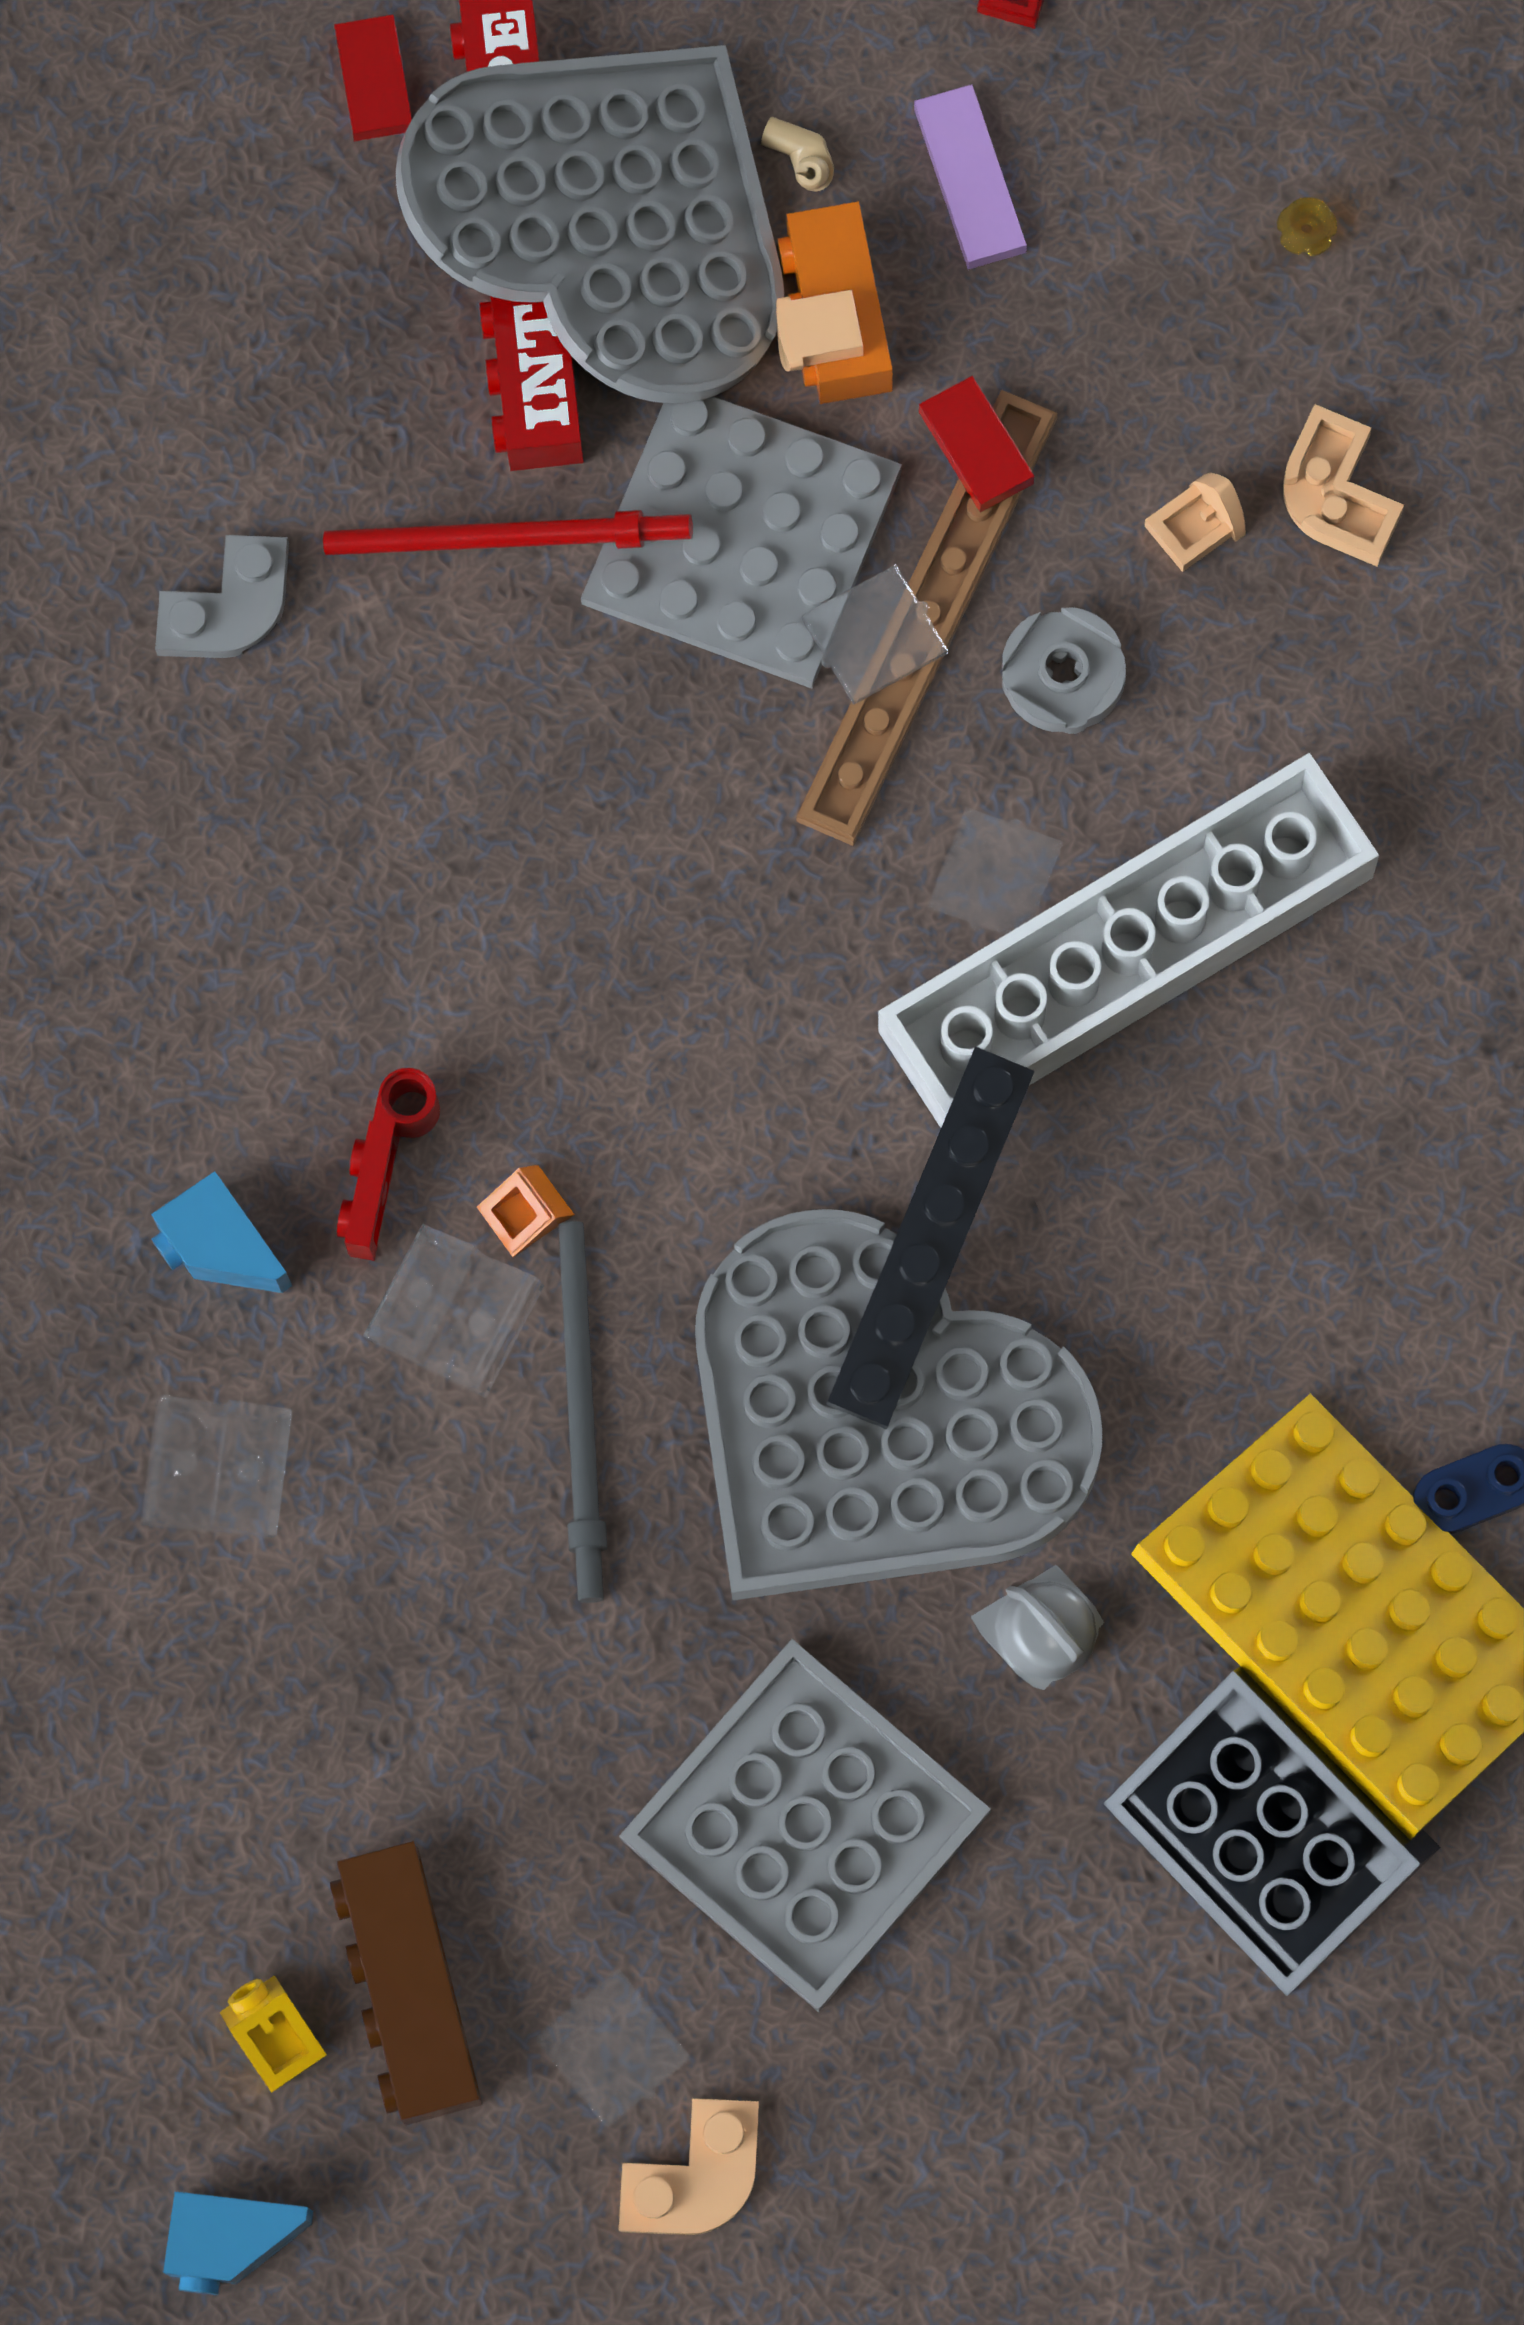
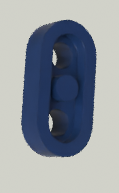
(1475, 1486)

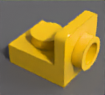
(271, 2031)

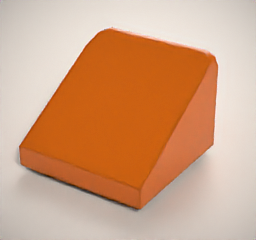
(524, 1209)

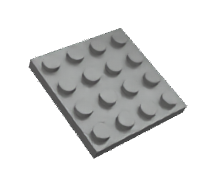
(774, 534)
(805, 1824)

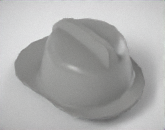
(1041, 1628)

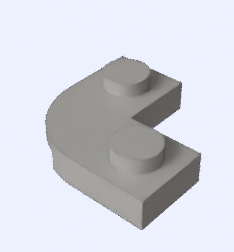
(239, 615)

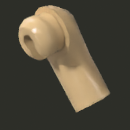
(806, 150)

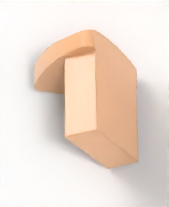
(817, 330)
(1198, 520)

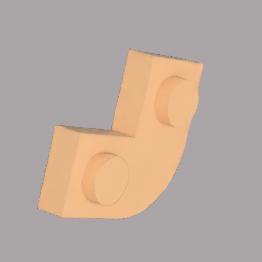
(1324, 499)
(709, 2189)

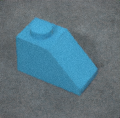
(216, 1239)
(226, 2238)

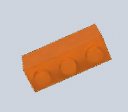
(830, 256)

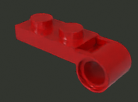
(375, 1157)

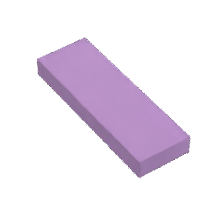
(970, 176)

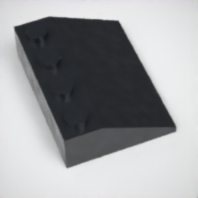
(1266, 1831)

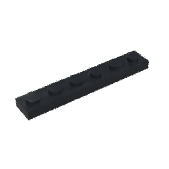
(930, 1238)

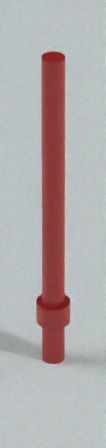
(626, 530)

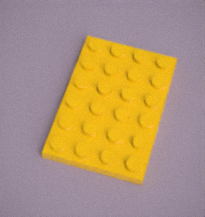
(1351, 1612)

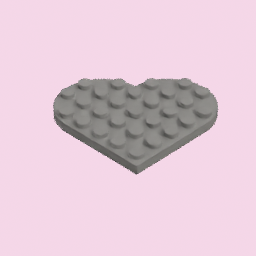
(614, 202)
(975, 1465)

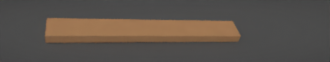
(946, 582)

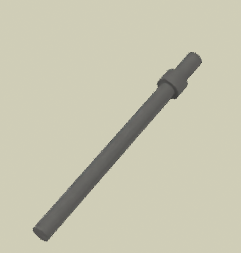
(587, 1533)

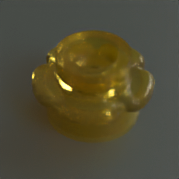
(1310, 212)

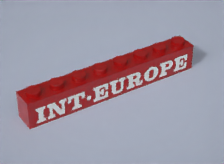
(531, 363)

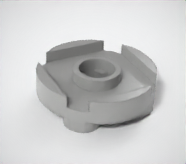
(1070, 704)

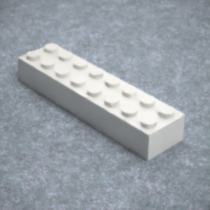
(1135, 935)

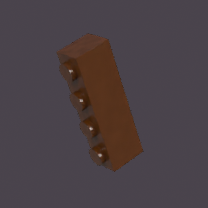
(407, 1983)

